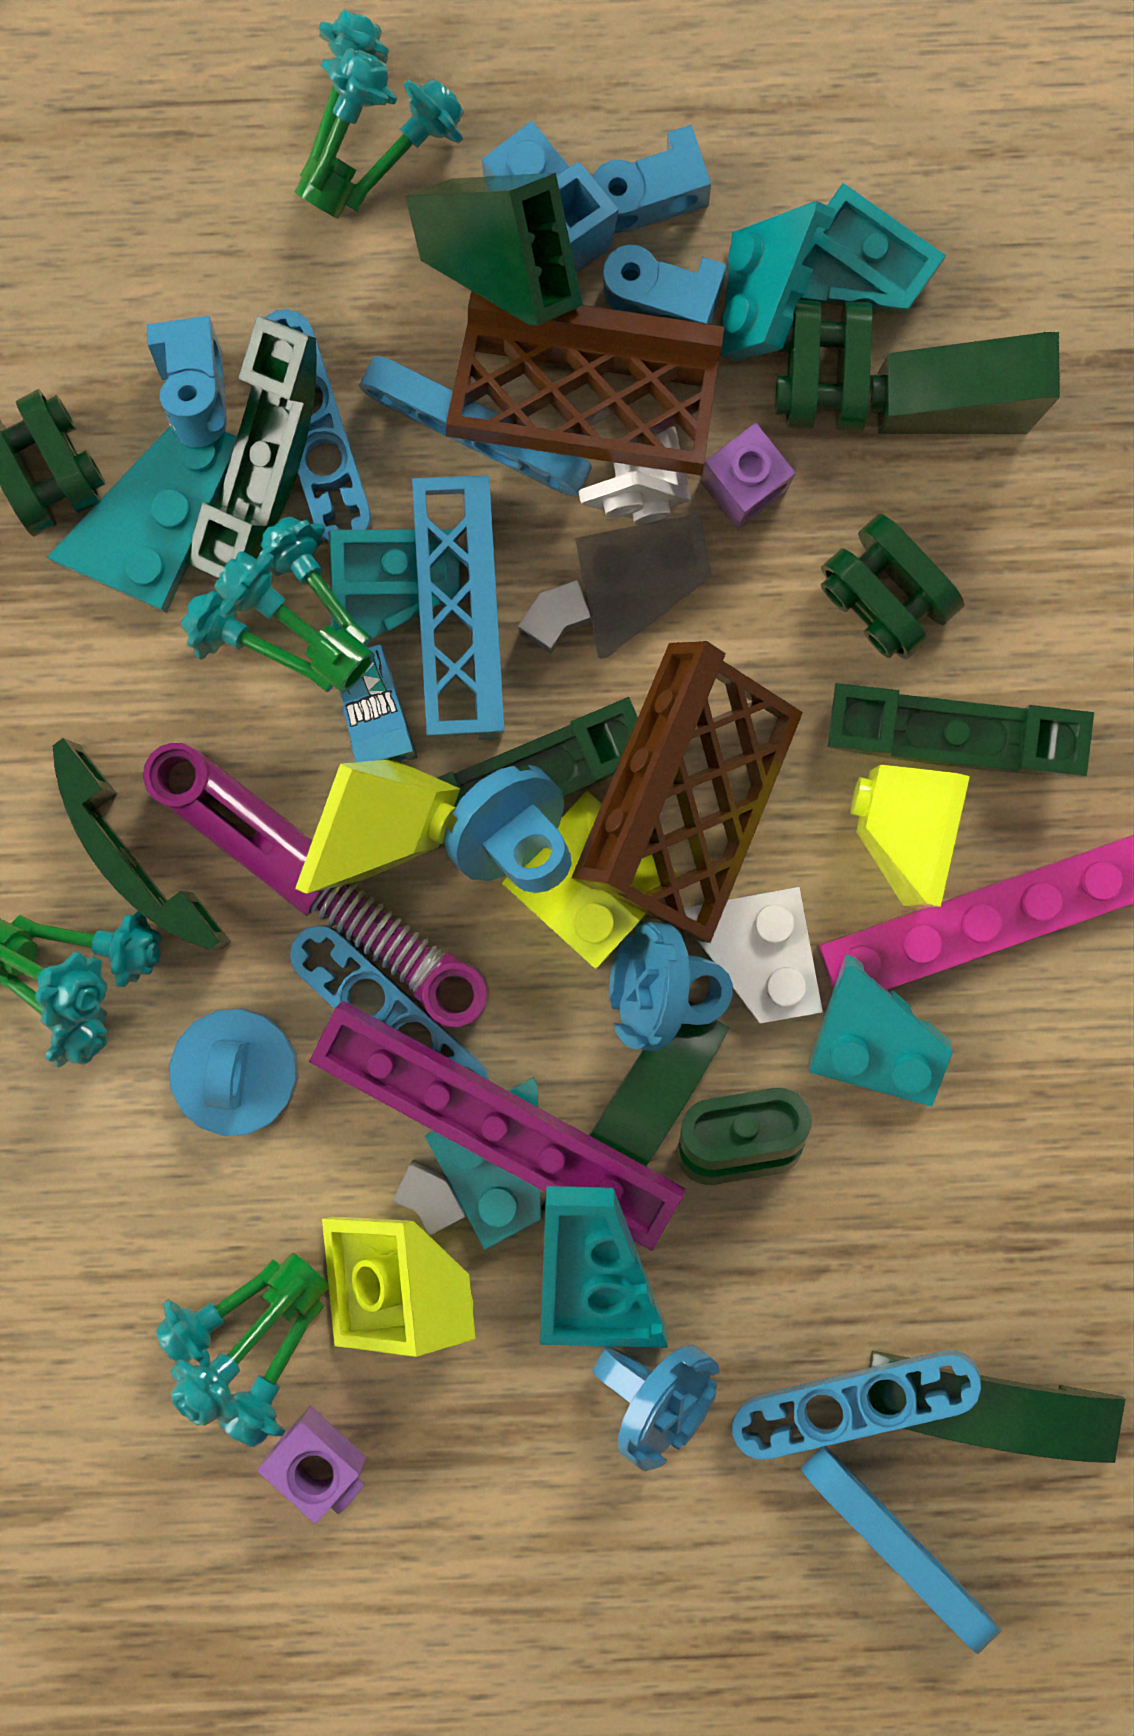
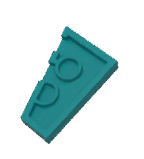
(147, 520)
(593, 1275)

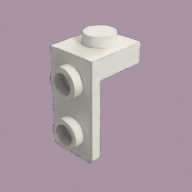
(640, 491)

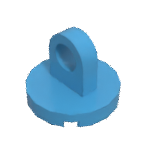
(506, 825)
(653, 983)
(233, 1071)
(664, 1402)

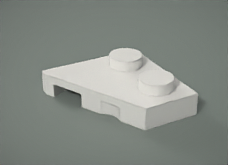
(766, 954)

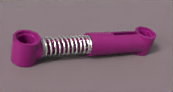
(277, 859)

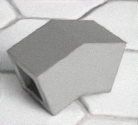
(554, 615)
(430, 1196)

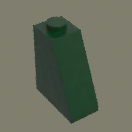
(500, 241)
(968, 387)

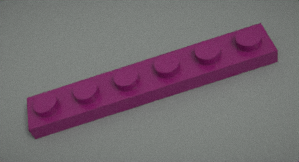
(489, 1119)

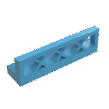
(482, 606)

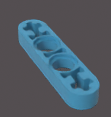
(429, 405)
(327, 428)
(398, 1005)
(858, 1414)
(900, 1549)

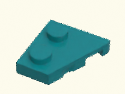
(868, 257)
(768, 279)
(378, 579)
(878, 1041)
(490, 1196)

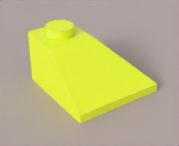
(376, 820)
(911, 828)
(583, 916)
(394, 1288)

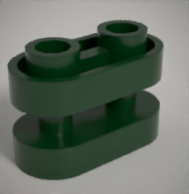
(800, 394)
(73, 475)
(854, 585)
(743, 1136)

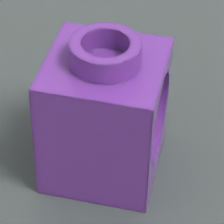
(747, 475)
(314, 1437)

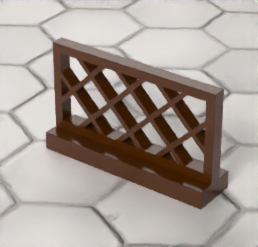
(591, 343)
(656, 770)

